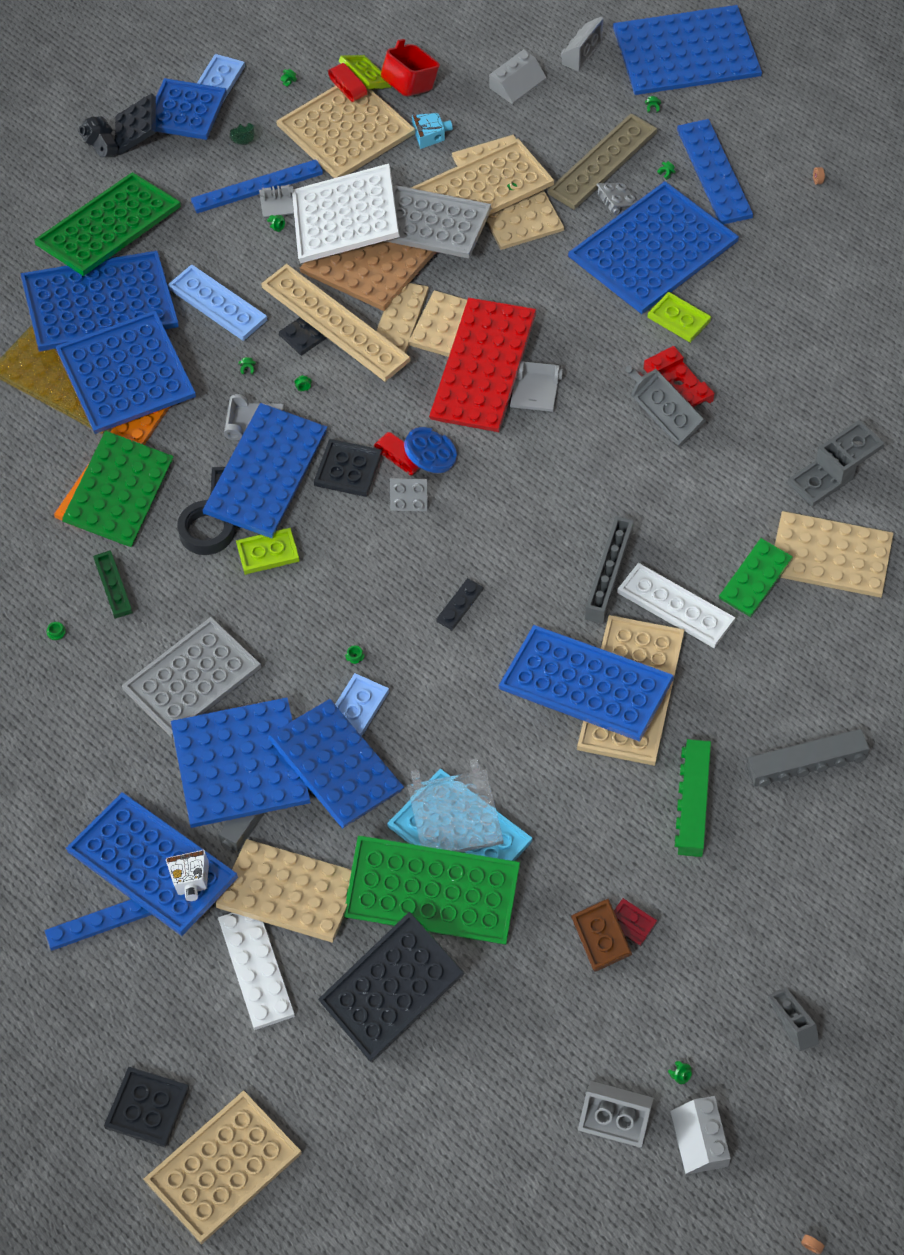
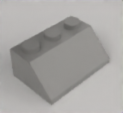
(583, 44)
(516, 77)
(615, 1114)
(700, 1136)

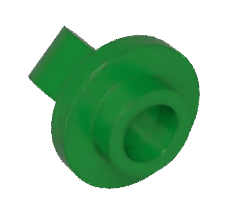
(288, 77)
(653, 101)
(668, 168)
(277, 221)
(247, 363)
(682, 1074)

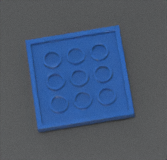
(187, 108)

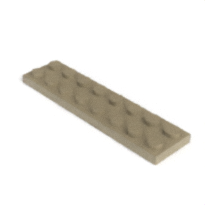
(602, 161)

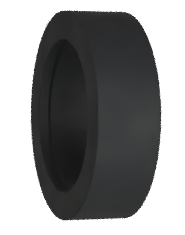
(197, 546)

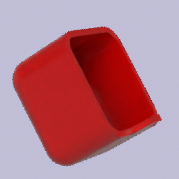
(409, 69)

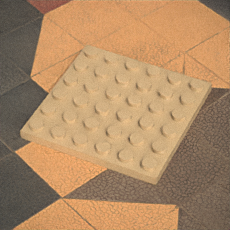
(344, 132)

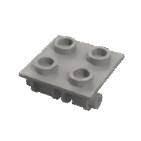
(615, 196)
(277, 201)
(408, 494)

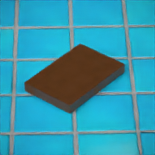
(601, 935)

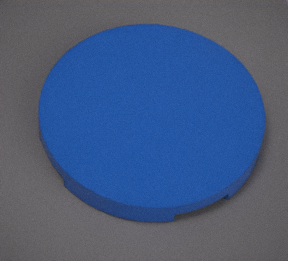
(430, 450)

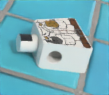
(189, 873)

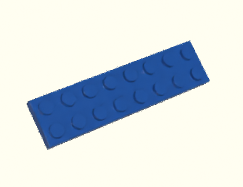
(714, 172)

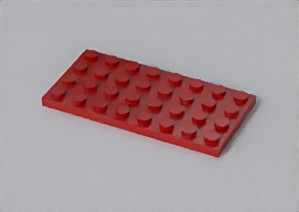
(483, 364)

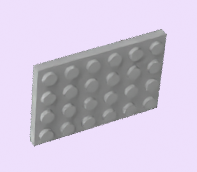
(438, 221)
(191, 675)

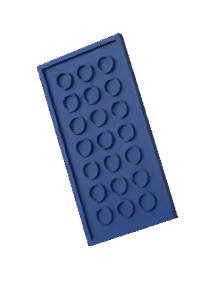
(265, 470)
(586, 682)
(130, 852)

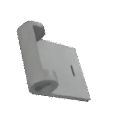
(536, 386)
(240, 415)

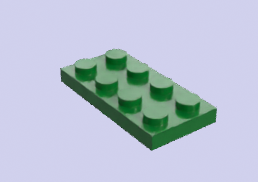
(755, 577)

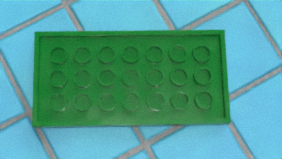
(107, 223)
(440, 887)

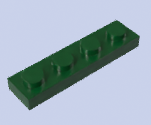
(112, 584)

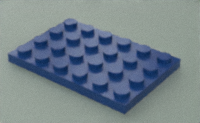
(335, 763)

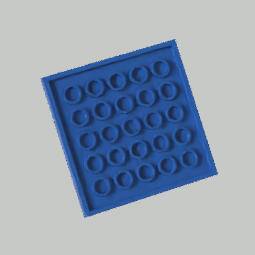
(125, 372)
(232, 765)

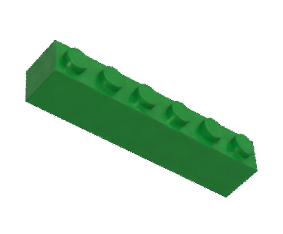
(694, 798)

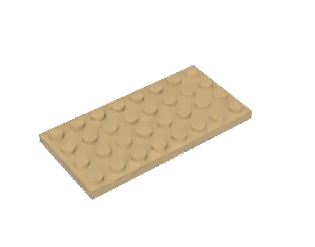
(488, 175)
(523, 220)
(652, 646)

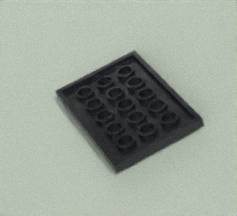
(391, 986)

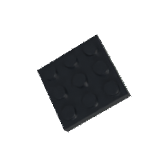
(135, 123)
(347, 467)
(146, 1107)

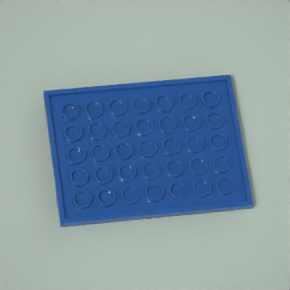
(686, 49)
(653, 247)
(73, 305)

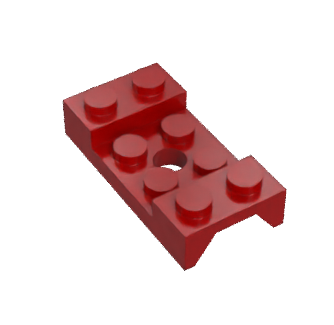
(673, 368)

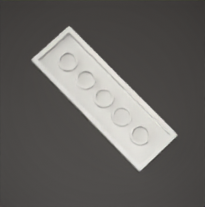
(676, 605)
(256, 970)

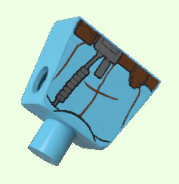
(430, 129)

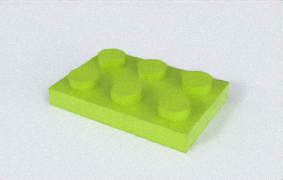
(365, 70)
(679, 317)
(264, 553)

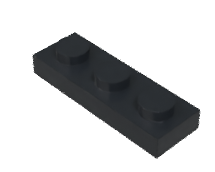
(459, 604)

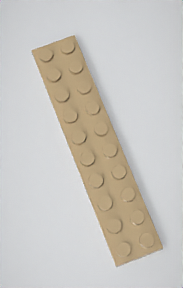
(336, 322)

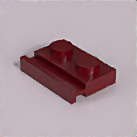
(634, 922)

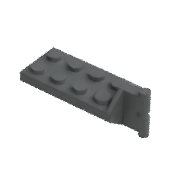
(665, 405)

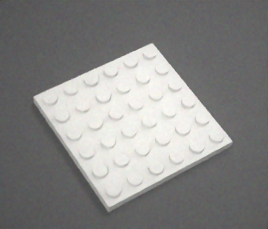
(345, 213)

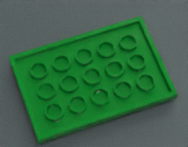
(117, 489)

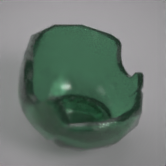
(242, 135)

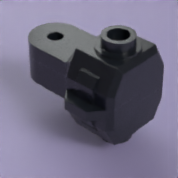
(97, 133)

